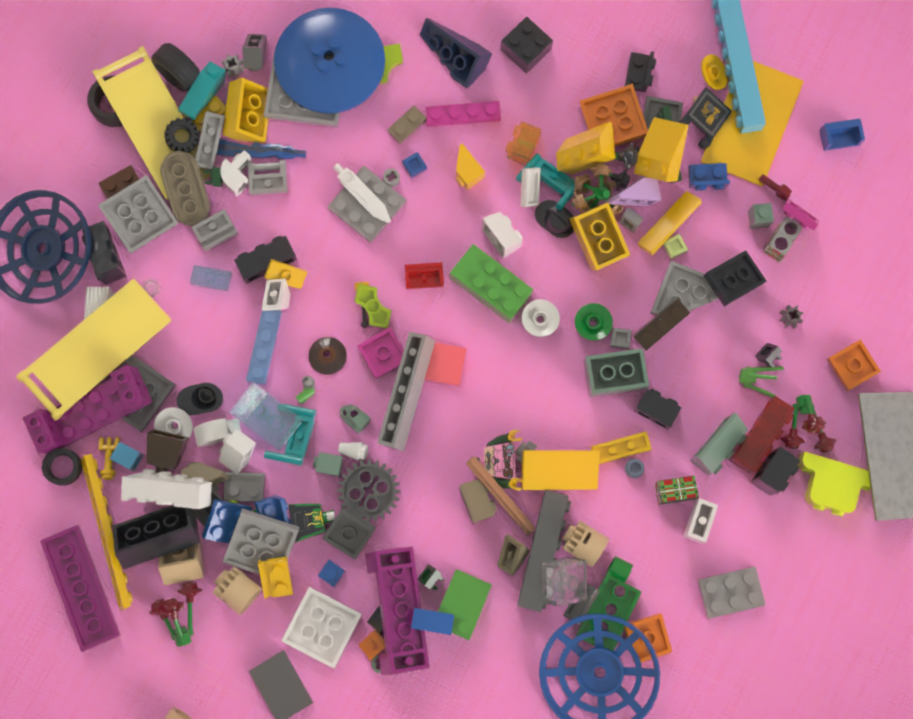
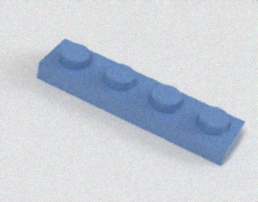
(264, 346)

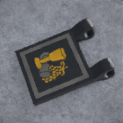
(708, 115)

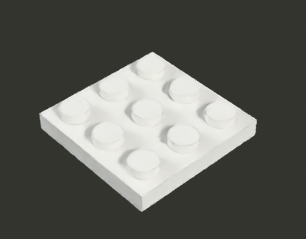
(321, 627)

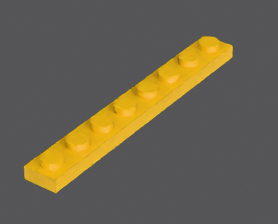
(104, 525)

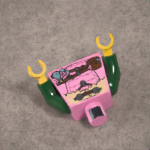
(500, 460)

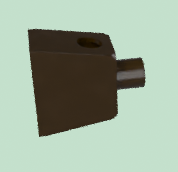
(165, 449)

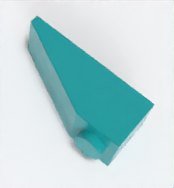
(203, 90)

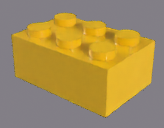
(599, 237)

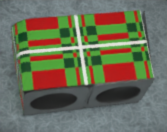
(676, 490)

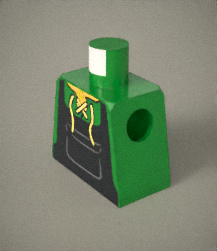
(309, 519)

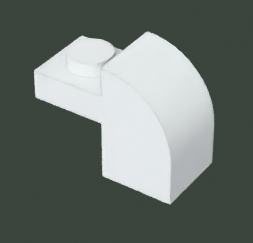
(232, 175)
(215, 431)

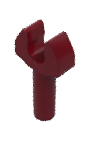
(782, 191)

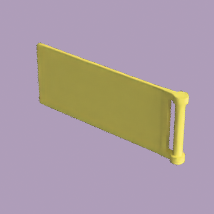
(144, 110)
(95, 347)

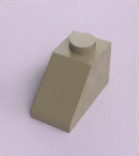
(207, 472)

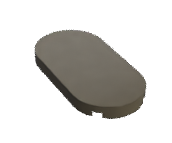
(185, 188)

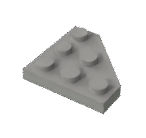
(686, 285)

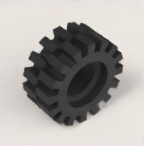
(186, 125)

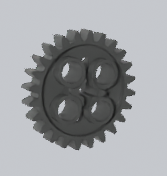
(352, 482)

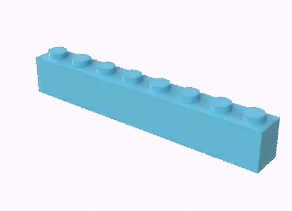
(739, 65)

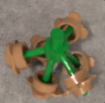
(600, 192)

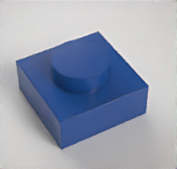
(331, 573)

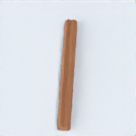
(500, 495)

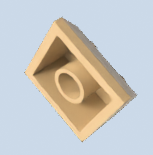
(182, 565)

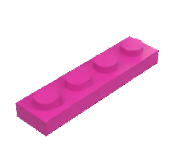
(463, 113)

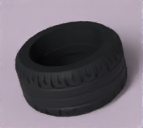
(175, 66)
(93, 100)

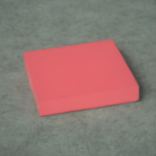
(446, 364)

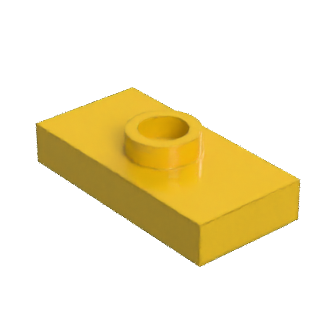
(293, 275)

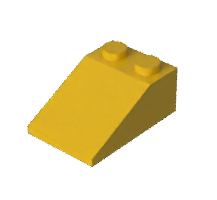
(662, 150)

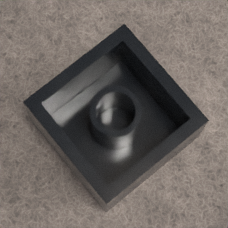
(526, 44)
(776, 471)

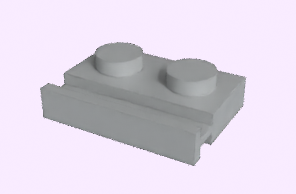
(214, 230)
(244, 487)

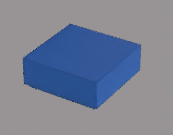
(414, 164)

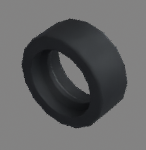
(48, 459)

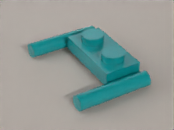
(555, 179)
(299, 440)

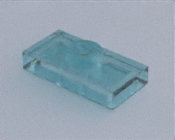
(210, 278)

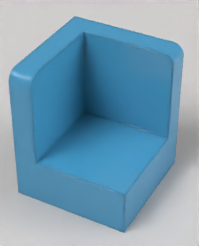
(126, 456)

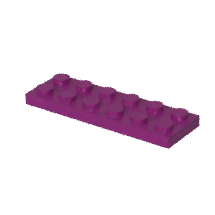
(80, 588)

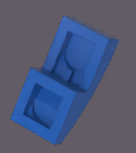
(432, 621)

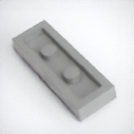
(209, 140)

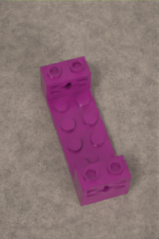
(95, 410)
(398, 597)

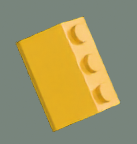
(245, 111)
(586, 149)

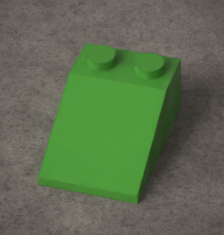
(465, 601)

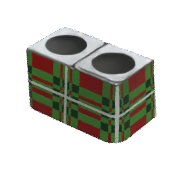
(770, 248)

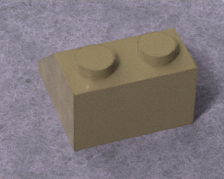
(477, 501)

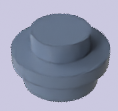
(634, 468)

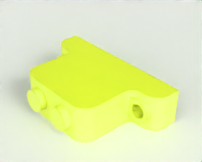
(832, 483)

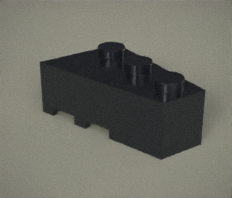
(104, 254)

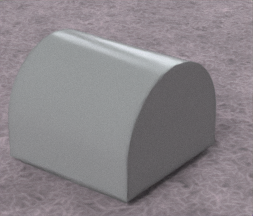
(631, 220)

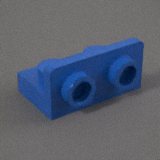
(708, 176)
(273, 507)

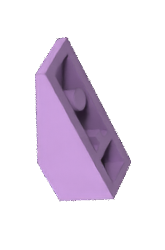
(640, 193)

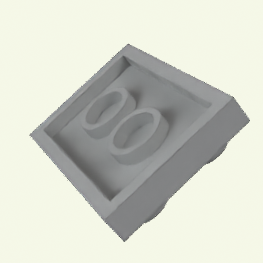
(731, 592)

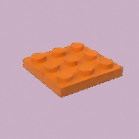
(621, 109)

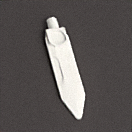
(362, 193)

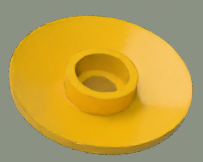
(714, 72)

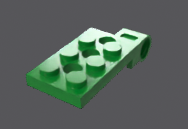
(615, 576)

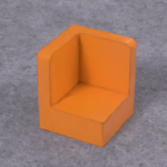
(372, 644)

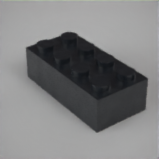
(155, 535)

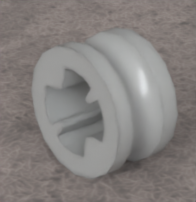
(387, 173)

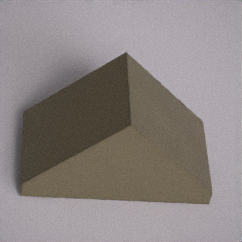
(512, 555)

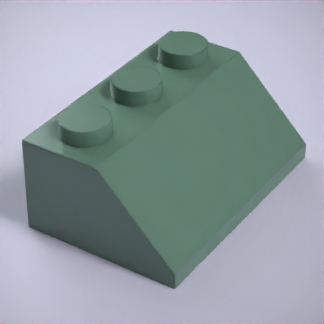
(720, 445)

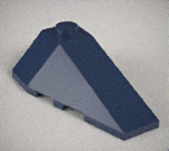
(459, 54)

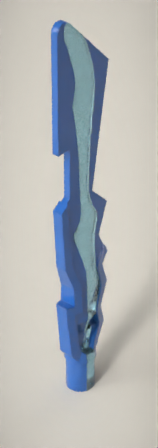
(257, 150)

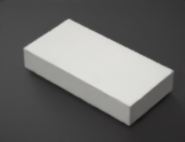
(530, 187)

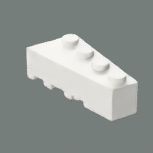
(167, 489)

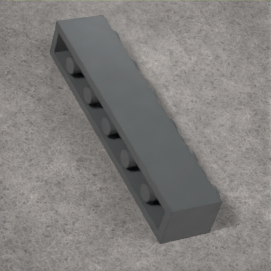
(543, 548)

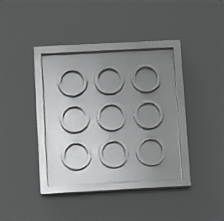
(283, 108)

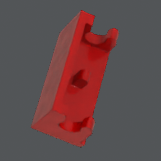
(424, 275)

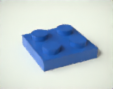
(222, 520)

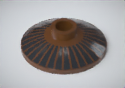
(331, 364)

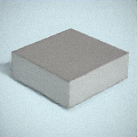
(620, 338)

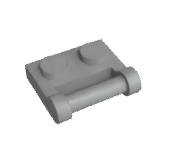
(267, 183)

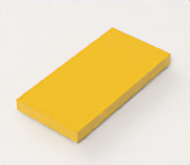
(560, 469)

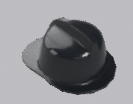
(554, 220)
(200, 398)

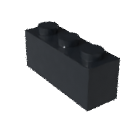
(255, 263)

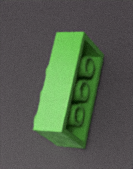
(491, 283)

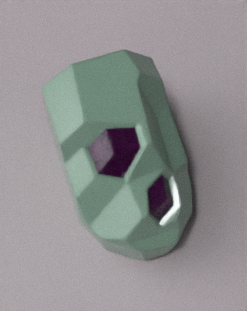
(354, 417)

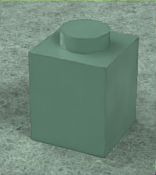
(760, 216)
(328, 464)

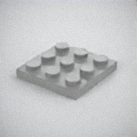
(138, 214)
(356, 216)
(257, 539)

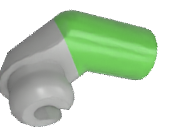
(308, 389)

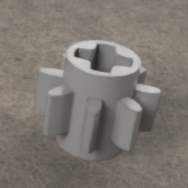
(231, 61)
(523, 446)

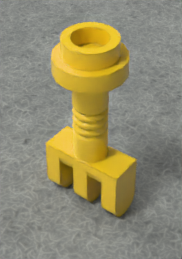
(108, 473)

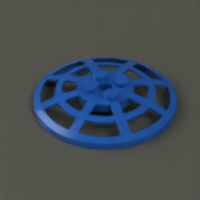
(599, 657)

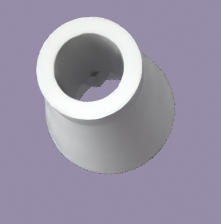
(355, 450)

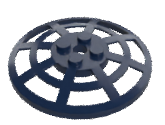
(32, 243)

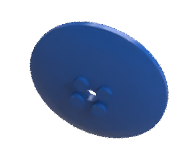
(334, 83)

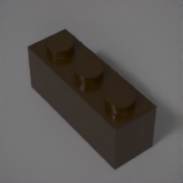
(661, 323)

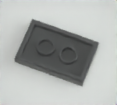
(281, 686)

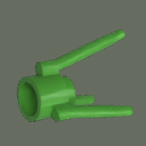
(748, 375)

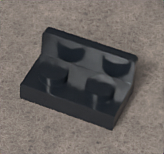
(640, 70)

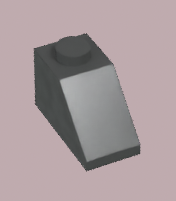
(254, 52)

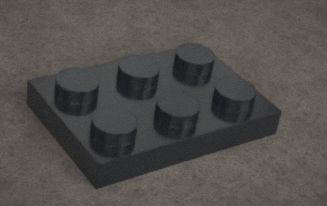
(734, 278)

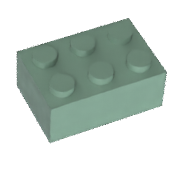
(616, 372)

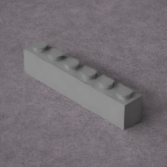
(406, 391)

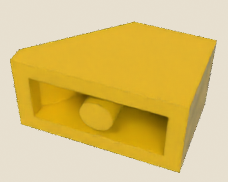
(468, 169)

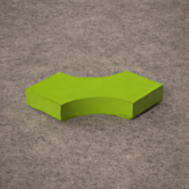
(393, 57)
(378, 314)

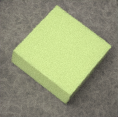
(675, 246)

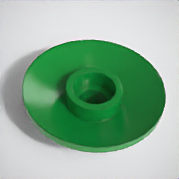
(598, 314)

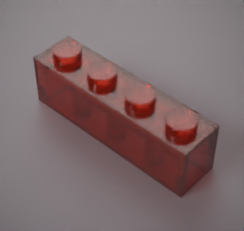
(762, 435)

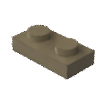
(407, 124)

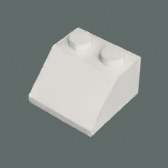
(501, 234)

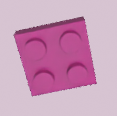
(806, 219)
(382, 352)

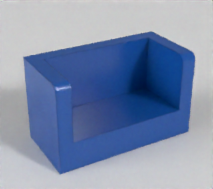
(842, 134)

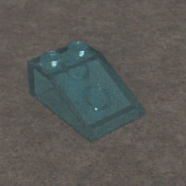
(266, 416)

